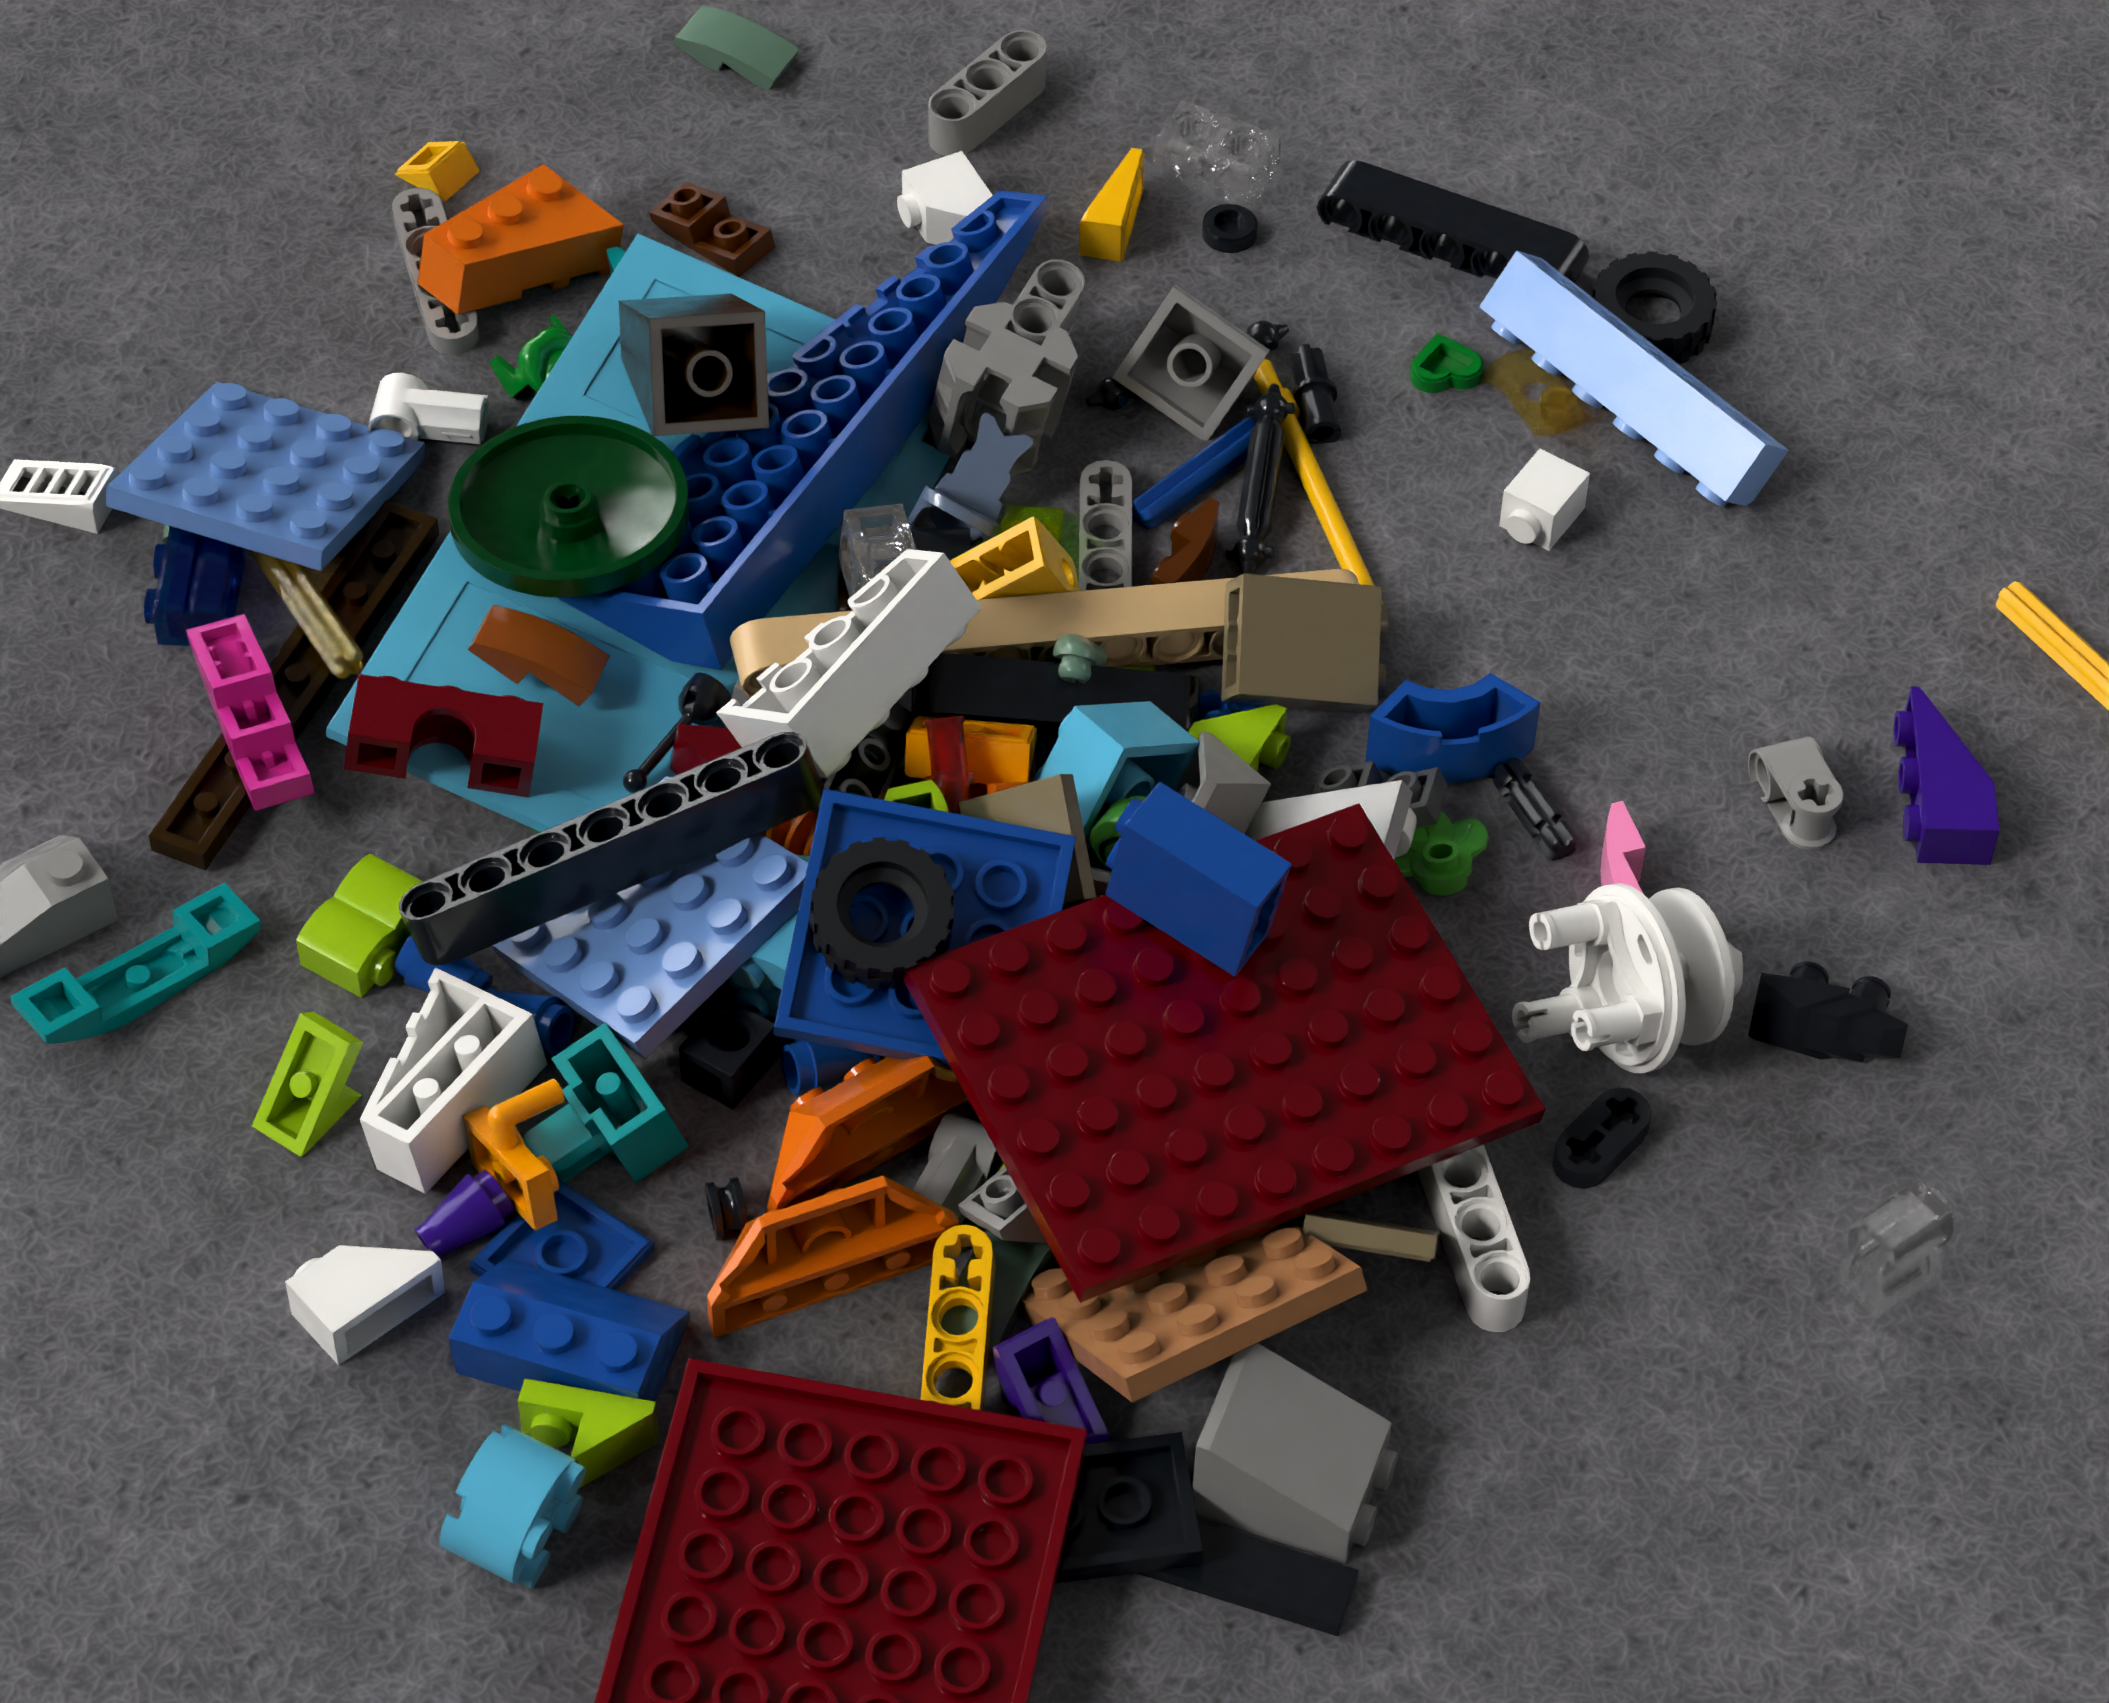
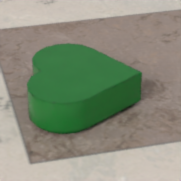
(1445, 365)

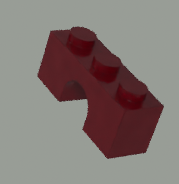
(400, 716)

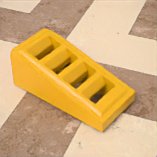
(1111, 215)

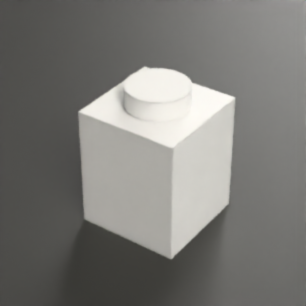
(1543, 500)

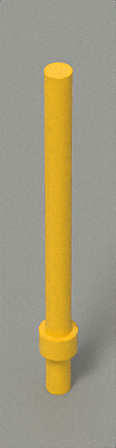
(1315, 482)

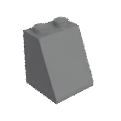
(1291, 1457)

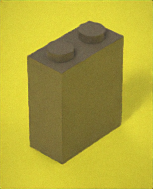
(1303, 643)

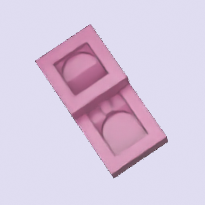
(1622, 849)

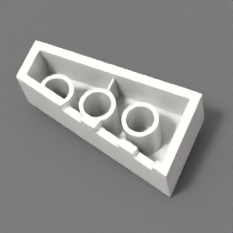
(860, 661)

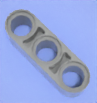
(987, 93)

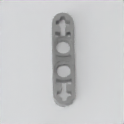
(411, 242)
(1105, 553)

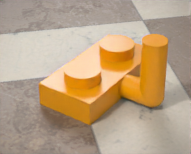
(501, 1151)

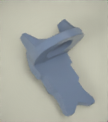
(974, 488)

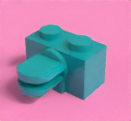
(605, 1113)

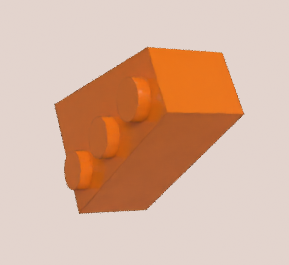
(515, 241)

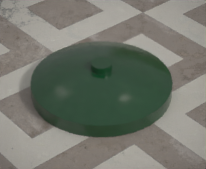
(568, 506)

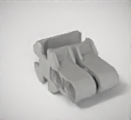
(1011, 365)

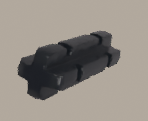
(1534, 809)

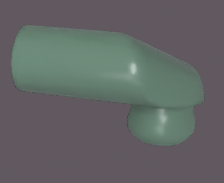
(1077, 657)

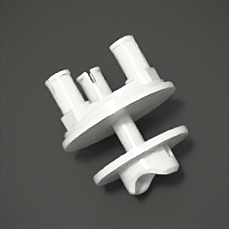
(1638, 975)

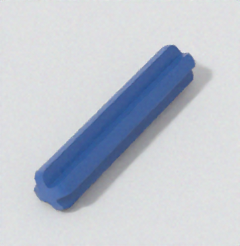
(1193, 476)

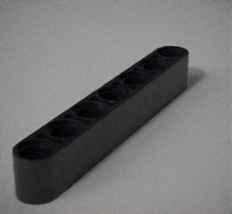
(612, 848)

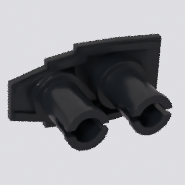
(1824, 1019)

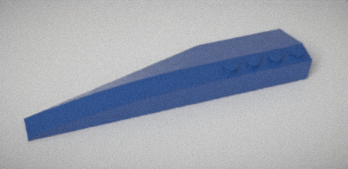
(835, 422)

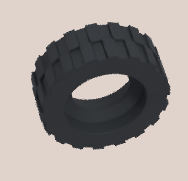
(1666, 278)
(869, 865)

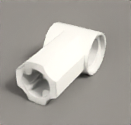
(417, 412)

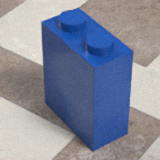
(1195, 877)

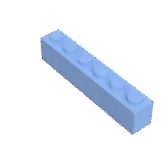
(1633, 380)

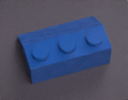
(563, 1333)

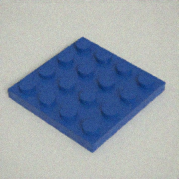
(998, 881)

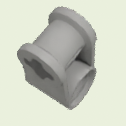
(1798, 790)

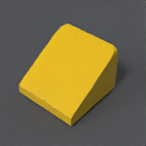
(440, 168)

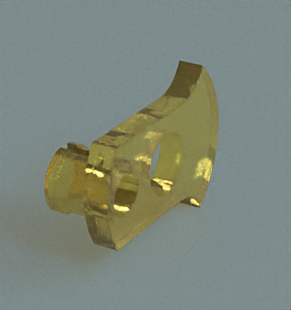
(1557, 407)

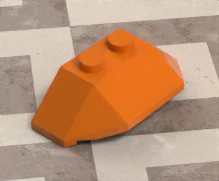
(861, 1124)
(824, 1251)

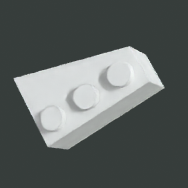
(457, 1057)

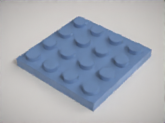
(266, 475)
(664, 943)

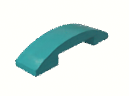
(117, 992)

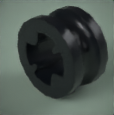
(726, 1207)

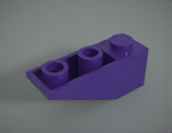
(1949, 791)

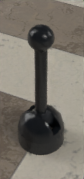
(698, 705)

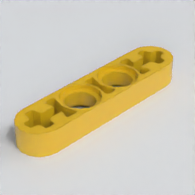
(971, 1349)

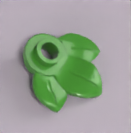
(1443, 854)

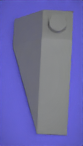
(50, 901)

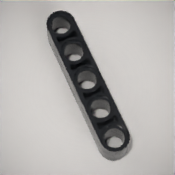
(1442, 223)
(1037, 696)

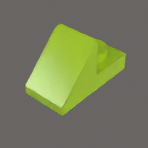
(309, 1084)
(603, 1425)

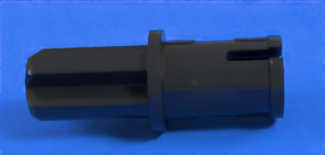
(1315, 395)

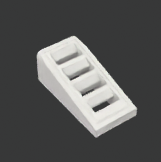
(68, 509)

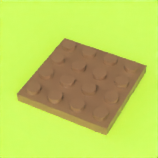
(1197, 1309)

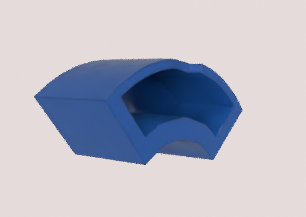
(1456, 729)

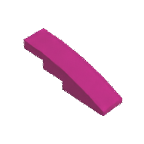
(250, 712)

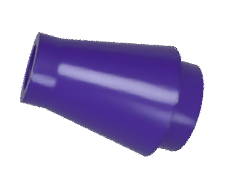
(467, 1213)

